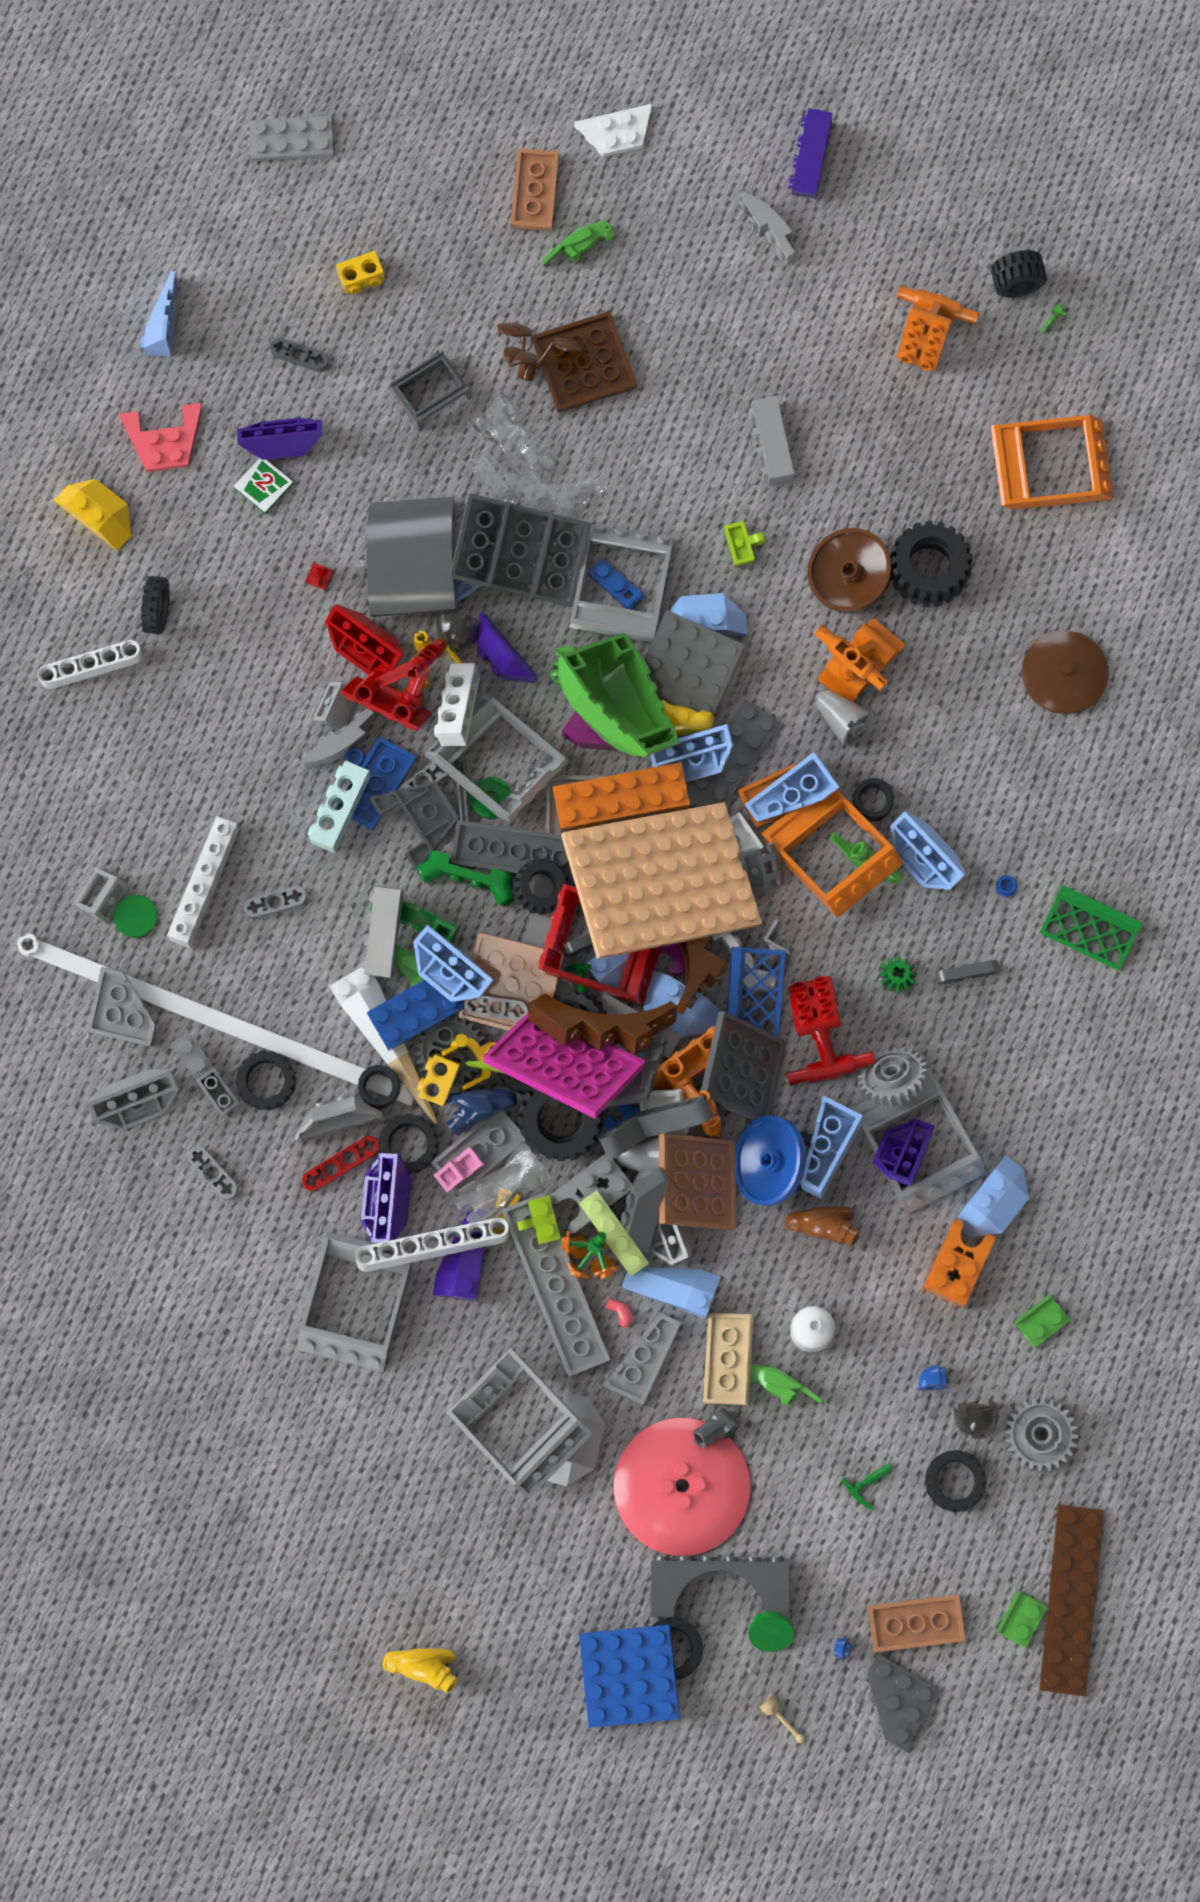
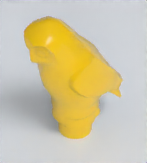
(688, 720)
(423, 1666)

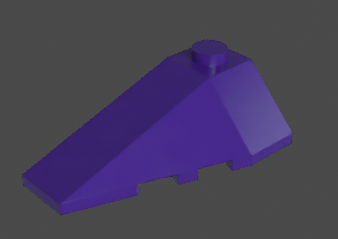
(460, 1272)

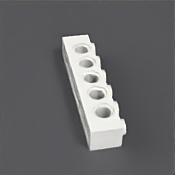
(203, 882)

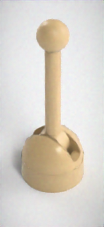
(771, 1707)

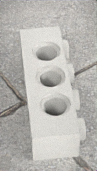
(457, 704)

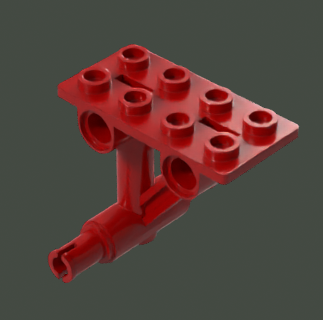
(394, 704)
(816, 1013)

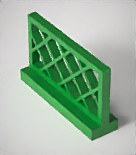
(1098, 910)

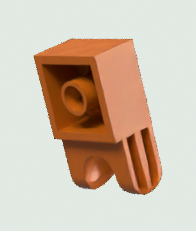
(957, 1258)

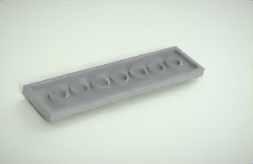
(557, 1295)

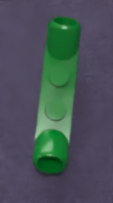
(440, 864)

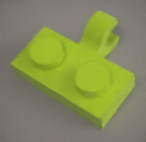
(741, 543)
(542, 1220)

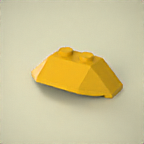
(98, 510)

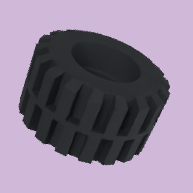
(1018, 273)
(522, 888)

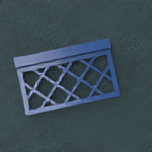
(736, 984)

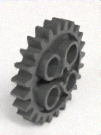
(454, 1028)

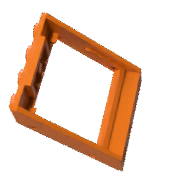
(1012, 468)
(802, 822)

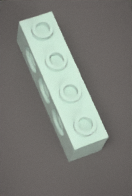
(331, 838)

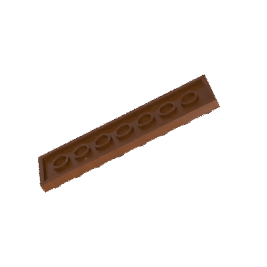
(1071, 1600)

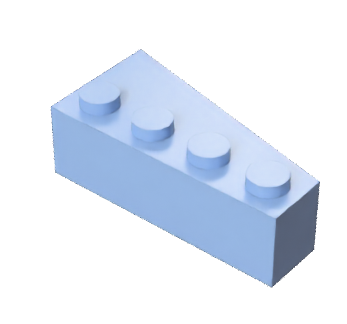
(831, 1140)

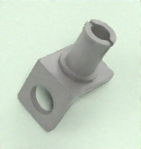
(772, 945)

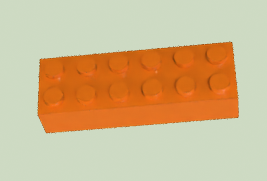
(621, 797)

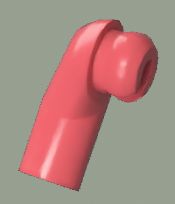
(623, 1311)

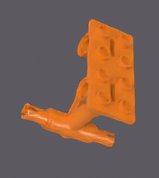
(928, 326)
(860, 661)
(682, 1068)

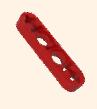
(342, 1166)

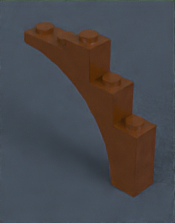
(701, 970)
(600, 1030)

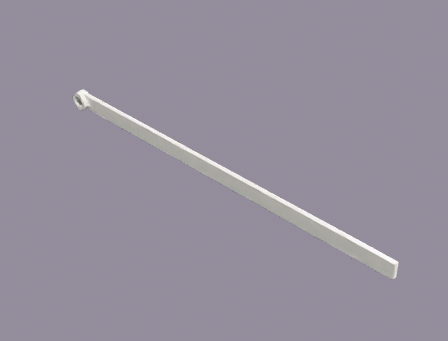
(217, 1020)

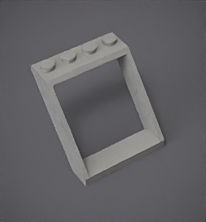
(337, 1345)

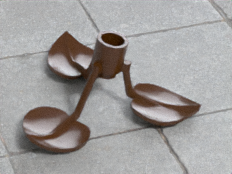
(527, 360)

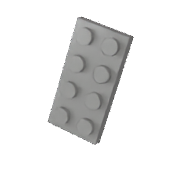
(291, 138)
(491, 1140)

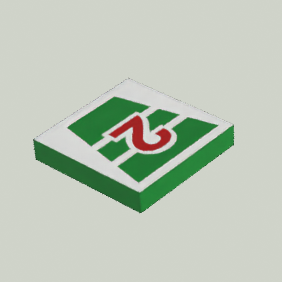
(263, 485)

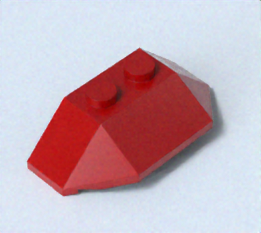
(362, 640)

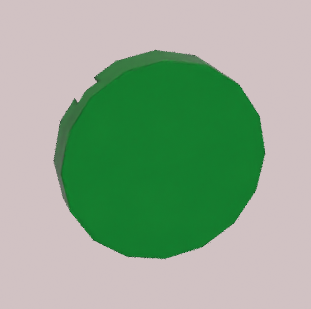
(495, 789)
(135, 916)
(771, 1631)

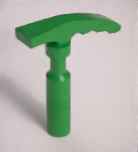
(580, 968)
(870, 1479)

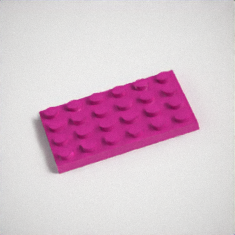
(570, 1074)

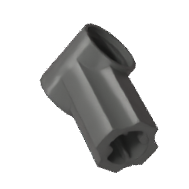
(719, 1426)

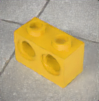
(358, 267)
(444, 1082)

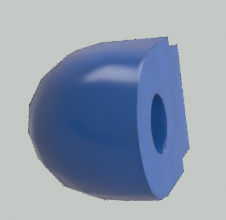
(933, 1378)

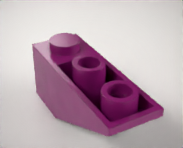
(583, 736)

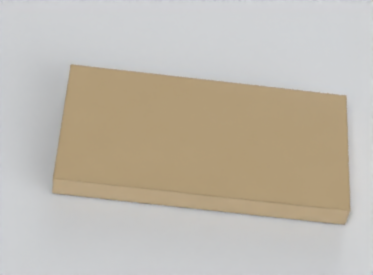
(728, 1359)

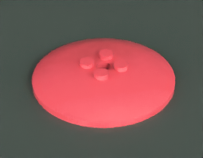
(676, 1520)

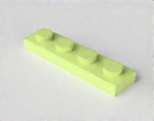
(617, 1237)

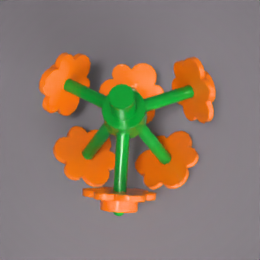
(578, 1247)

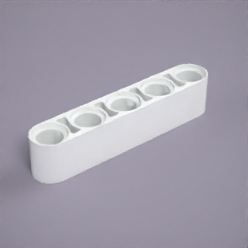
(80, 661)

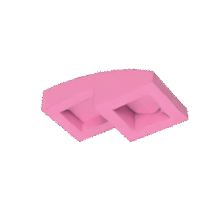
(459, 1169)

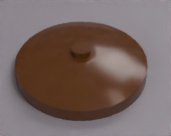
(850, 570)
(1065, 672)

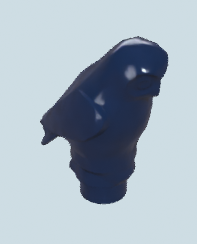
(478, 1107)

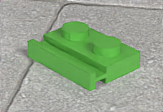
(1042, 1321)
(1021, 1619)

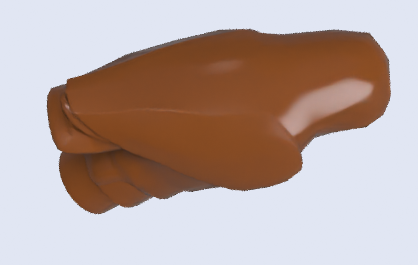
(824, 1223)

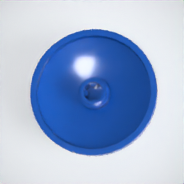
(770, 1160)

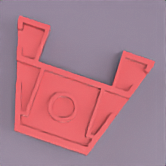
(164, 447)

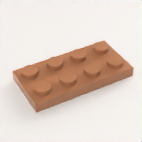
(534, 189)
(916, 1623)

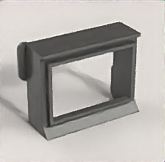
(418, 372)

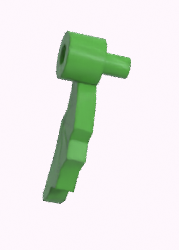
(1058, 310)

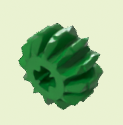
(906, 978)

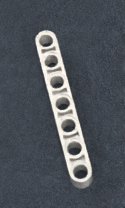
(440, 1236)

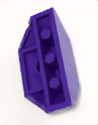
(280, 437)
(501, 654)
(903, 1150)
(386, 1198)

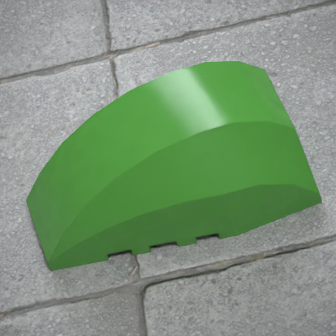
(616, 697)

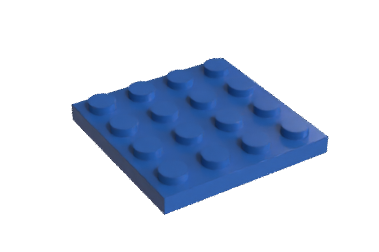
(629, 1676)

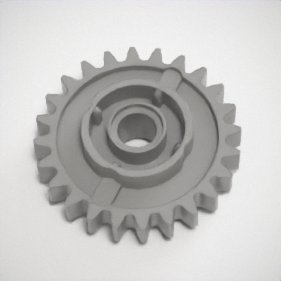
(893, 1077)
(1055, 1425)

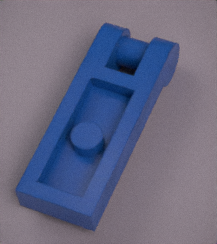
(615, 584)

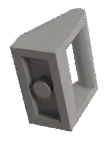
(108, 898)

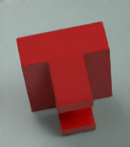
(319, 576)

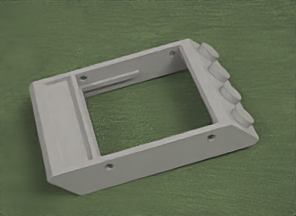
(612, 619)
(485, 715)
(941, 1182)
(548, 1453)

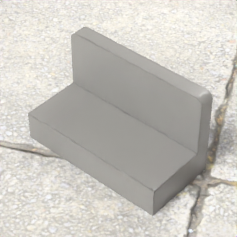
(334, 707)

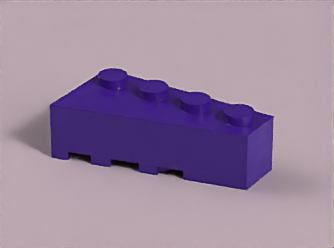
(811, 153)

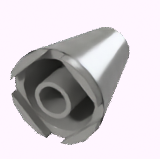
(844, 716)
(641, 1156)

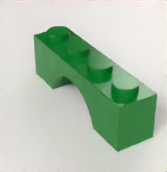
(419, 918)

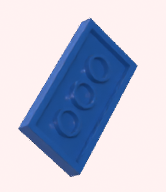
(388, 770)
(411, 1014)

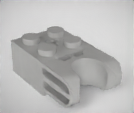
(585, 1184)

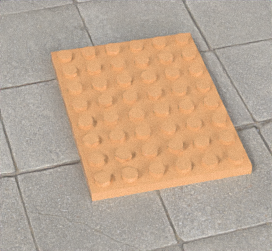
(660, 880)

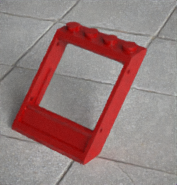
(637, 969)

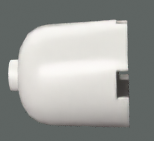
(812, 1329)

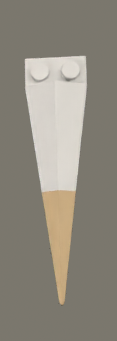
(359, 994)

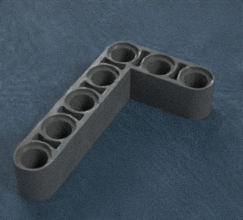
(655, 1122)

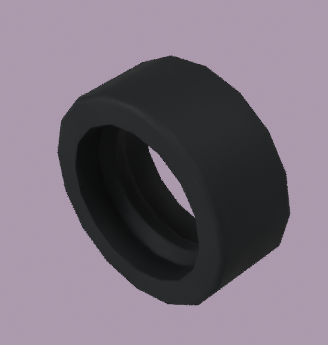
(885, 788)
(373, 1070)

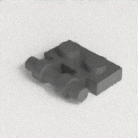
(753, 863)

